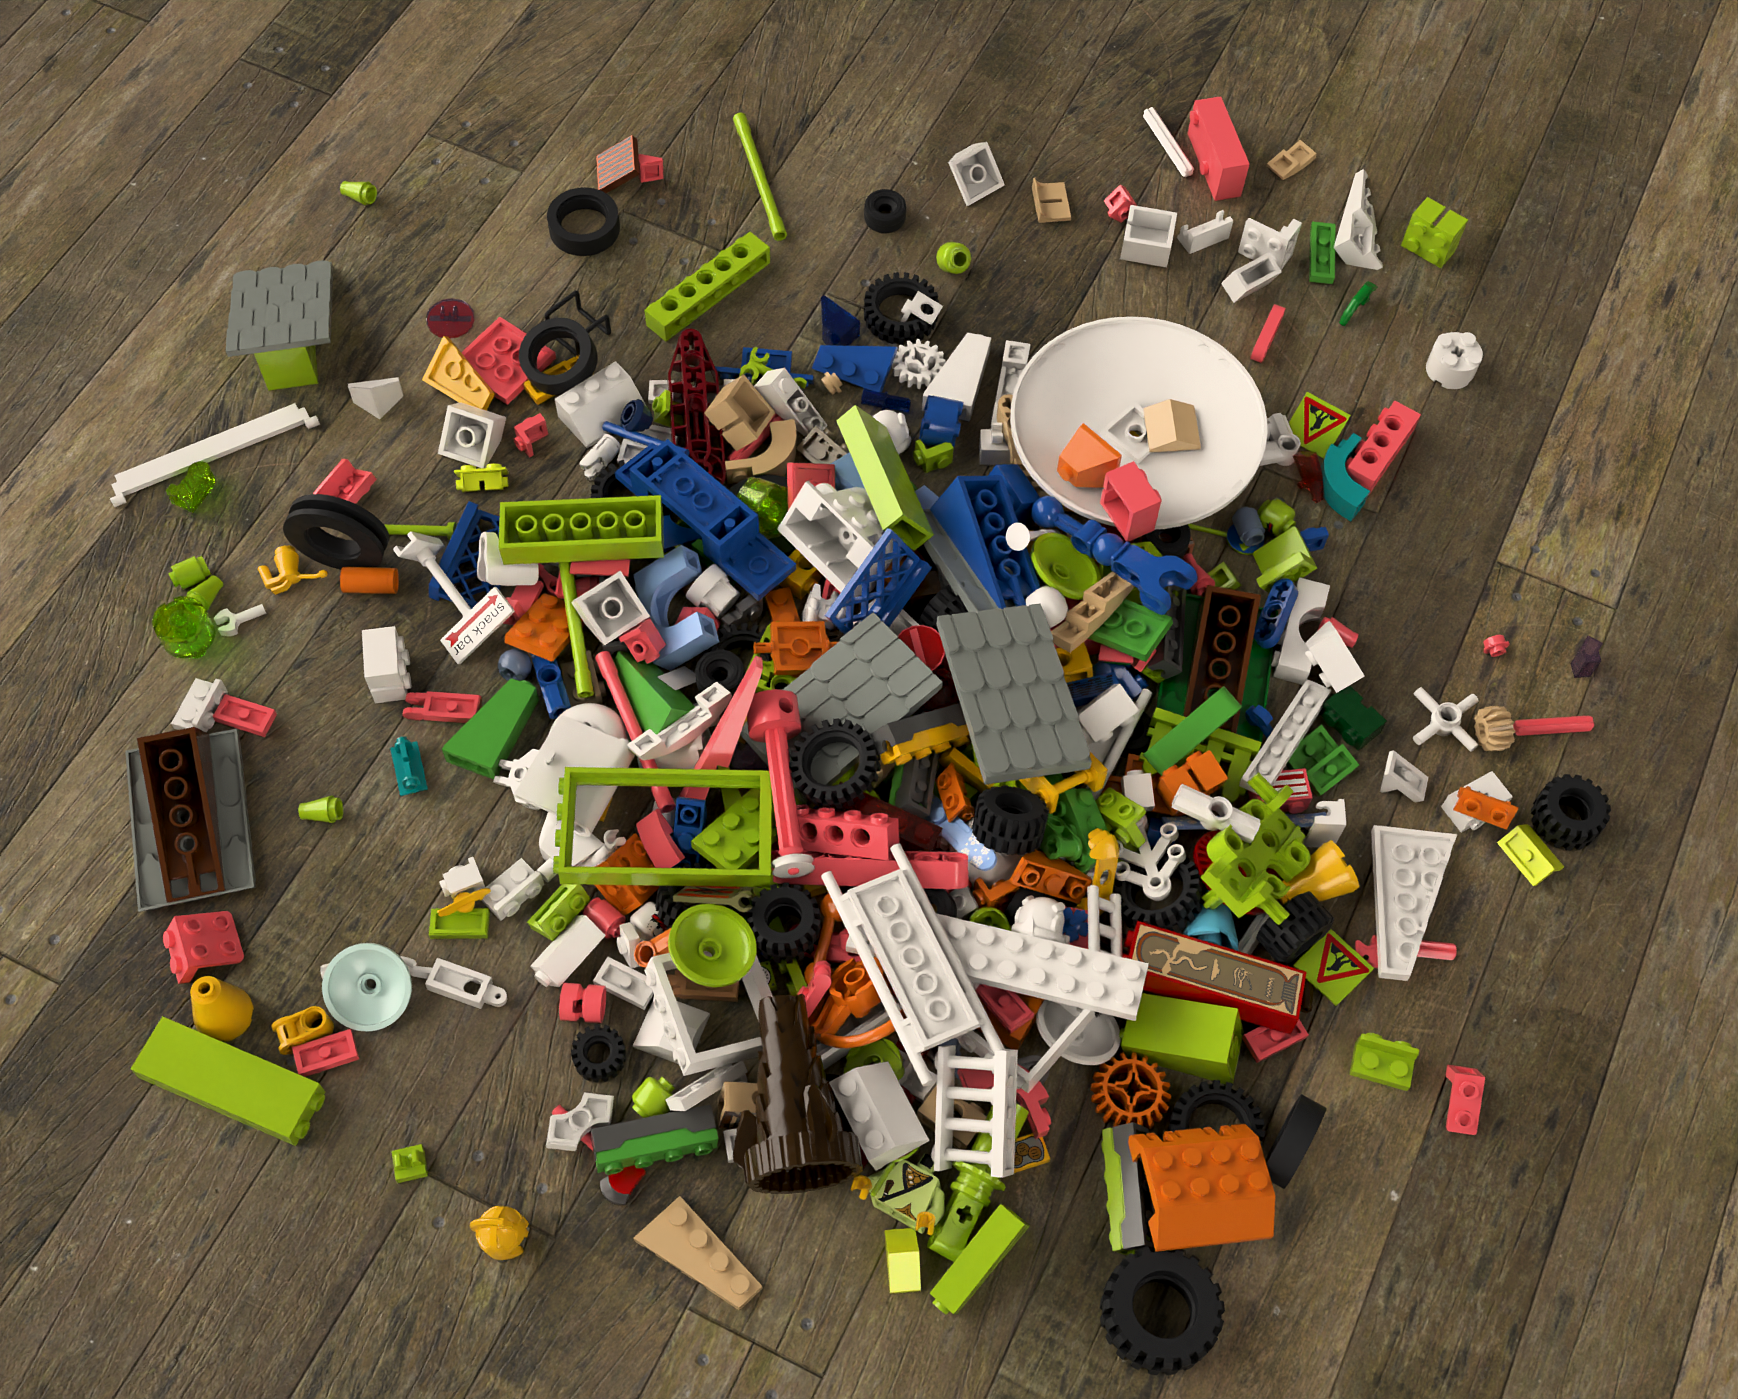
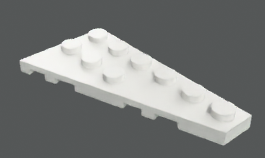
(1406, 884)

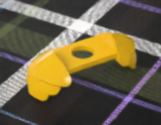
(1106, 852)

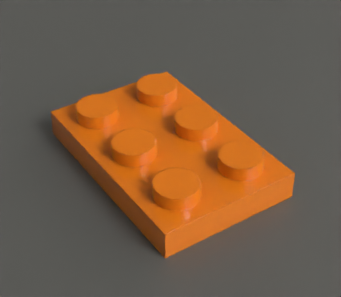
(542, 628)

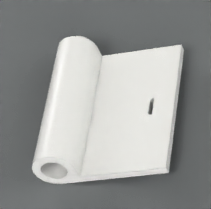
(574, 746)

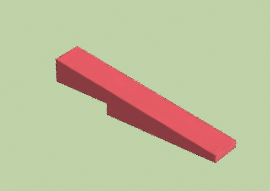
(726, 734)

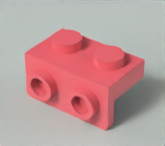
(346, 482)

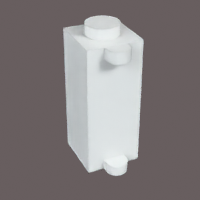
(567, 951)

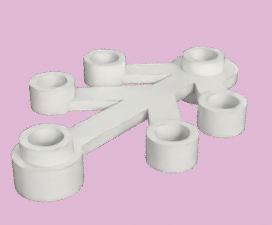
(1149, 859)

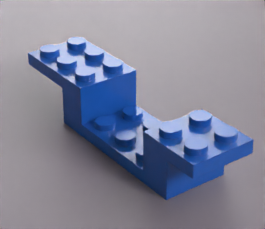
(715, 513)

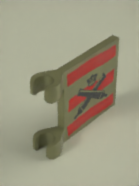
(716, 895)

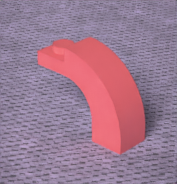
(1037, 1118)

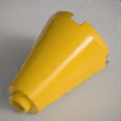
(1325, 875)
(220, 1008)

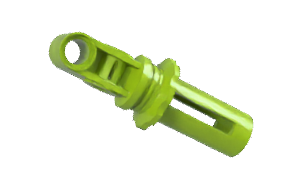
(970, 1194)

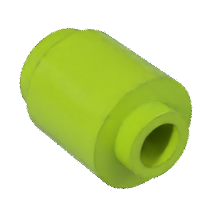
(189, 572)

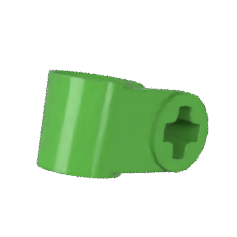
(1060, 840)

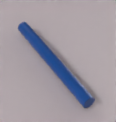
(635, 436)

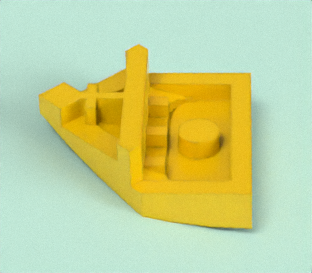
(964, 766)

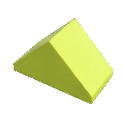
(903, 1260)

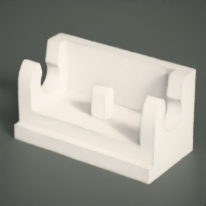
(1205, 234)
(1327, 827)

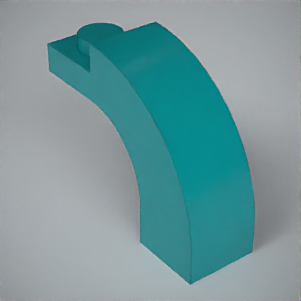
(1340, 490)

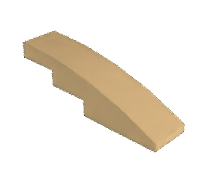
(1092, 612)

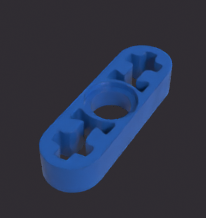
(1277, 623)

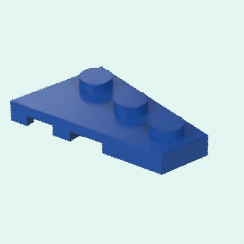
(857, 365)

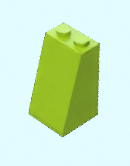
(1185, 1036)

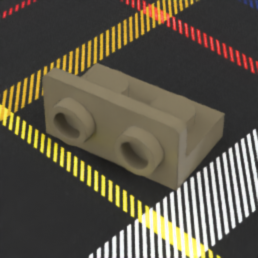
(821, 448)
(568, 672)

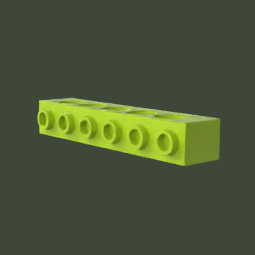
(707, 286)

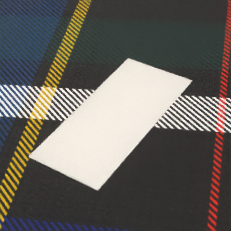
(678, 678)

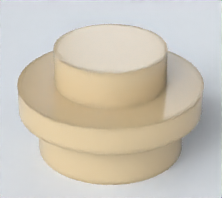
(832, 383)

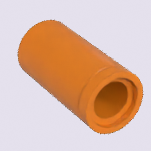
(369, 580)

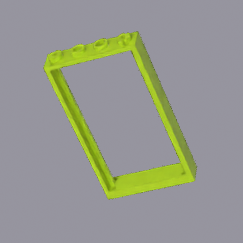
(661, 876)

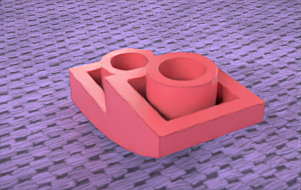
(659, 845)

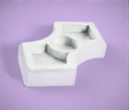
(569, 1128)

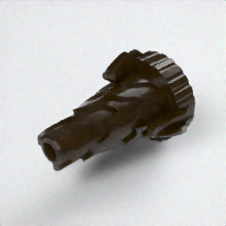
(797, 1133)

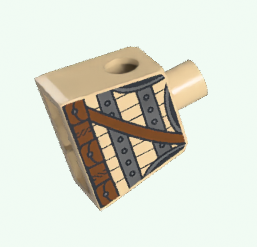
(733, 1100)

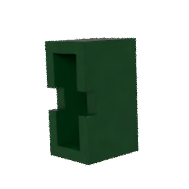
(1352, 718)

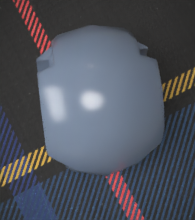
(514, 665)

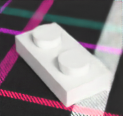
(624, 983)

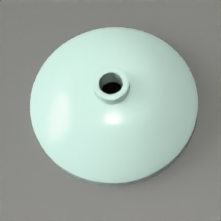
(352, 1000)

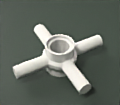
(1442, 727)

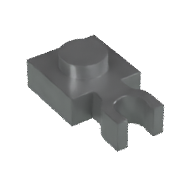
(745, 611)

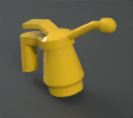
(287, 563)

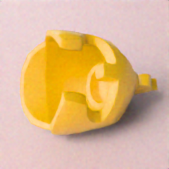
(501, 1232)

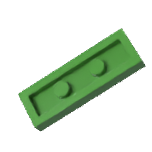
(1322, 253)

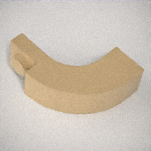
(773, 460)

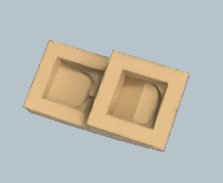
(1292, 161)

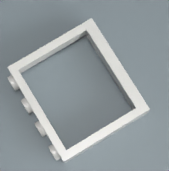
(676, 1030)
(974, 1043)

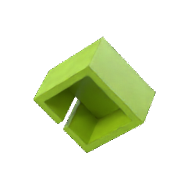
(1434, 242)

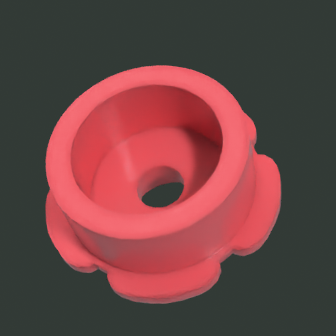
(1495, 645)

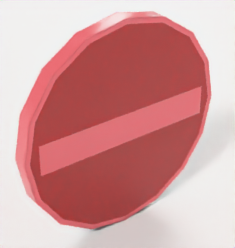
(925, 644)

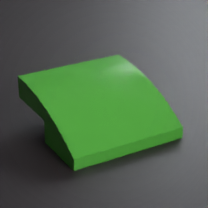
(1323, 760)

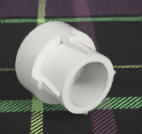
(713, 591)

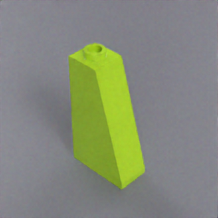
(978, 1259)

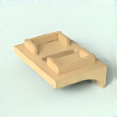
(1051, 192)

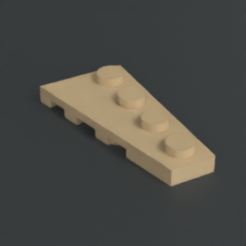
(693, 1248)

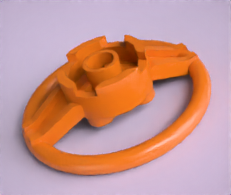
(850, 994)

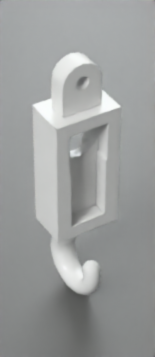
(450, 980)

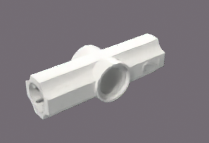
(1201, 805)

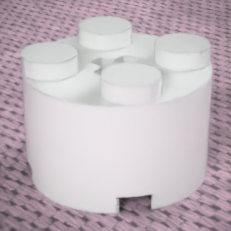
(1454, 359)

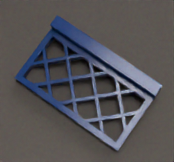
(455, 553)
(889, 600)

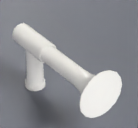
(1019, 536)

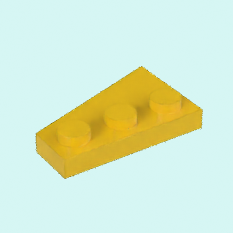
(456, 376)

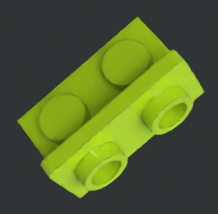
(1383, 1061)

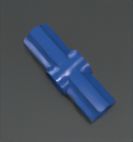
(554, 691)

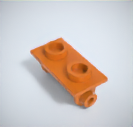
(953, 793)
(1485, 807)

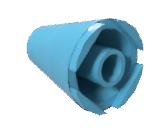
(1213, 926)

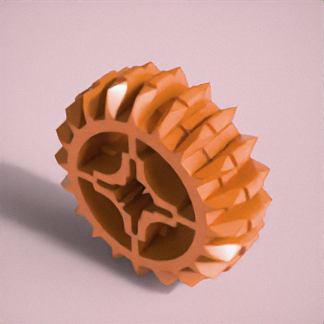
(1143, 1093)

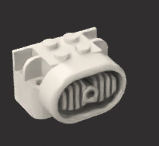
(834, 531)

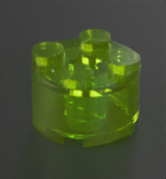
(766, 500)
(184, 627)

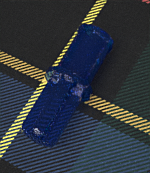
(884, 400)

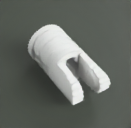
(600, 456)

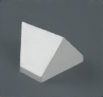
(376, 395)

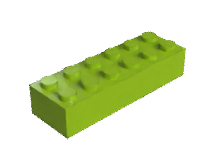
(581, 530)

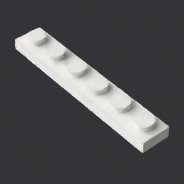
(1287, 733)

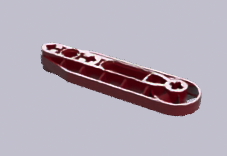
(695, 402)

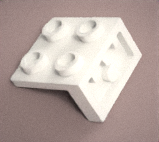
(1260, 239)

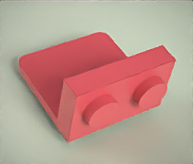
(201, 942)

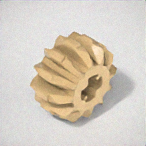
(1494, 728)

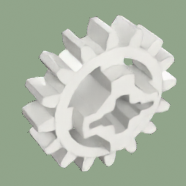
(918, 363)

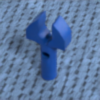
(1260, 717)

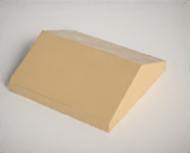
(1171, 426)

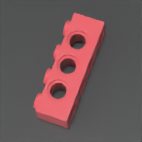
(1382, 445)
(853, 841)

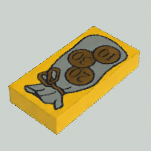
(1030, 1152)

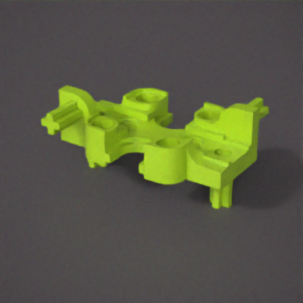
(1285, 855)

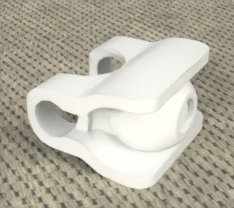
(491, 567)

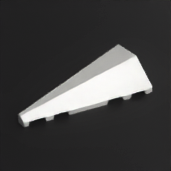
(1358, 228)

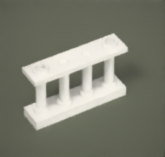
(1004, 1110)

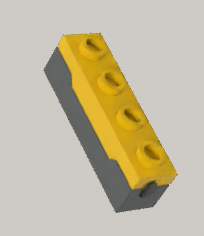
(921, 735)

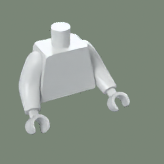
(586, 850)

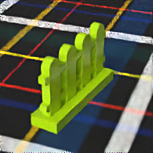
(1241, 747)

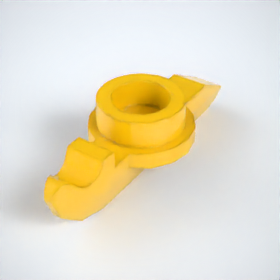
(464, 902)

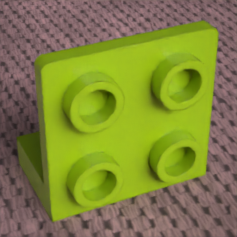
(1283, 558)

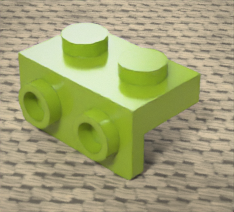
(1121, 816)
(559, 910)

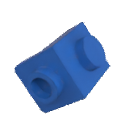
(1315, 538)

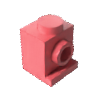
(643, 641)

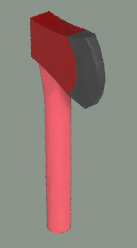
(616, 1186)

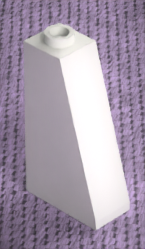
(962, 373)

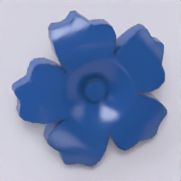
(1075, 924)

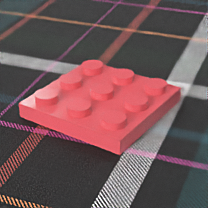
(496, 359)

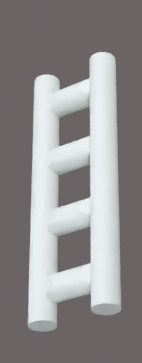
(1097, 929)

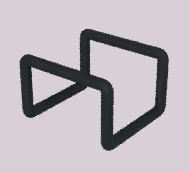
(596, 323)

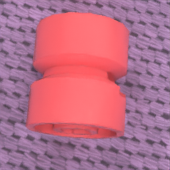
(592, 1006)

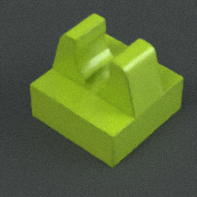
(409, 1163)

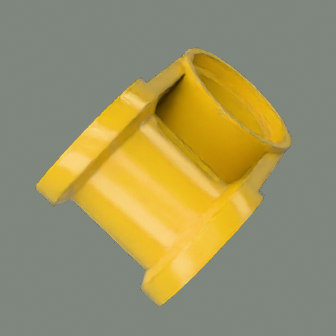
(297, 1029)

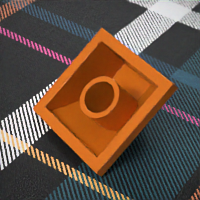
(1087, 459)

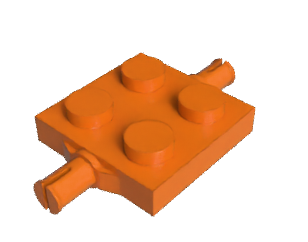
(795, 645)

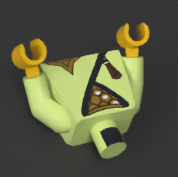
(907, 1194)

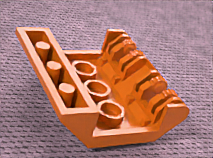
(1206, 1186)

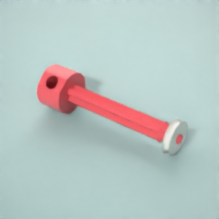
(774, 720)

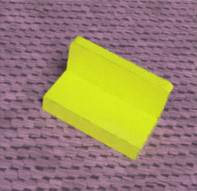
(1530, 854)

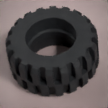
(1190, 1281)

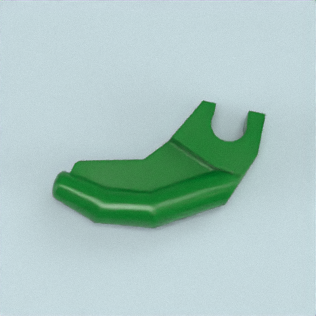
(1361, 298)

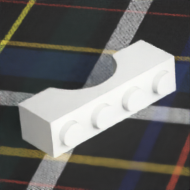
(1291, 661)

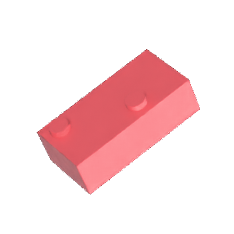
(1218, 148)

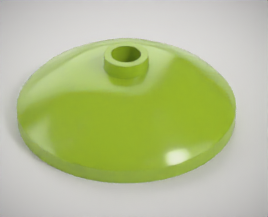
(1063, 566)
(718, 932)

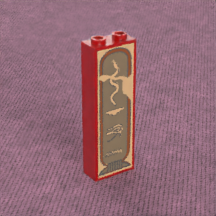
(1218, 975)

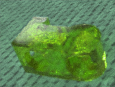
(193, 487)

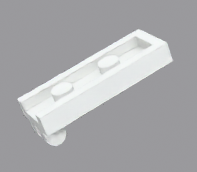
(706, 1086)

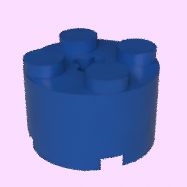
(940, 421)

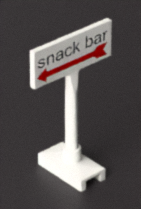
(476, 622)

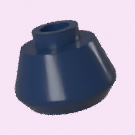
(636, 416)

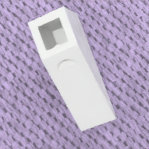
(789, 400)

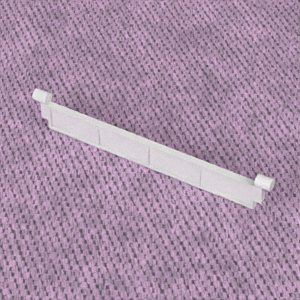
(209, 450)

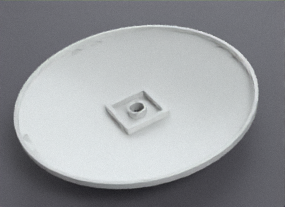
(1106, 379)

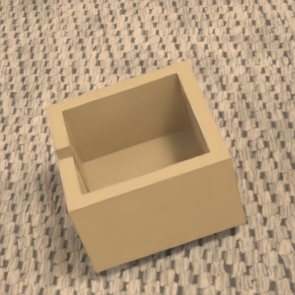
(740, 412)

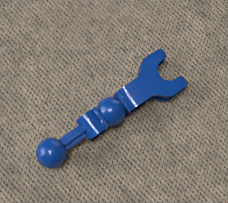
(1128, 561)

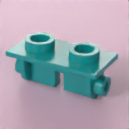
(408, 766)

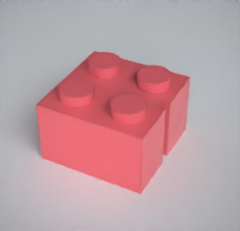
(1130, 501)

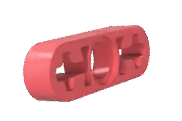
(1268, 333)

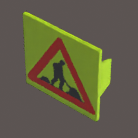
(1317, 424)
(1333, 967)

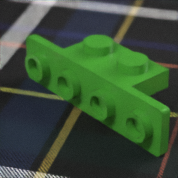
(1081, 815)

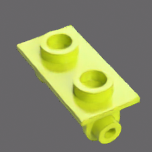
(491, 475)

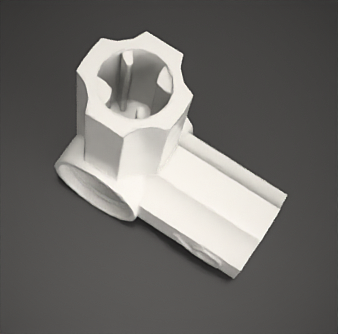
(1282, 442)

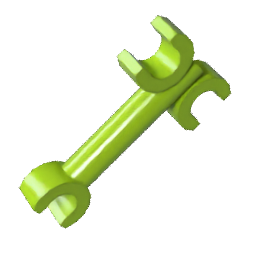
(757, 366)

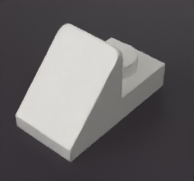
(1405, 777)

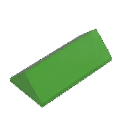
(651, 698)

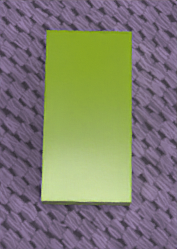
(460, 925)

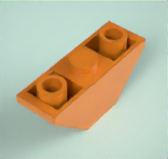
(1050, 877)

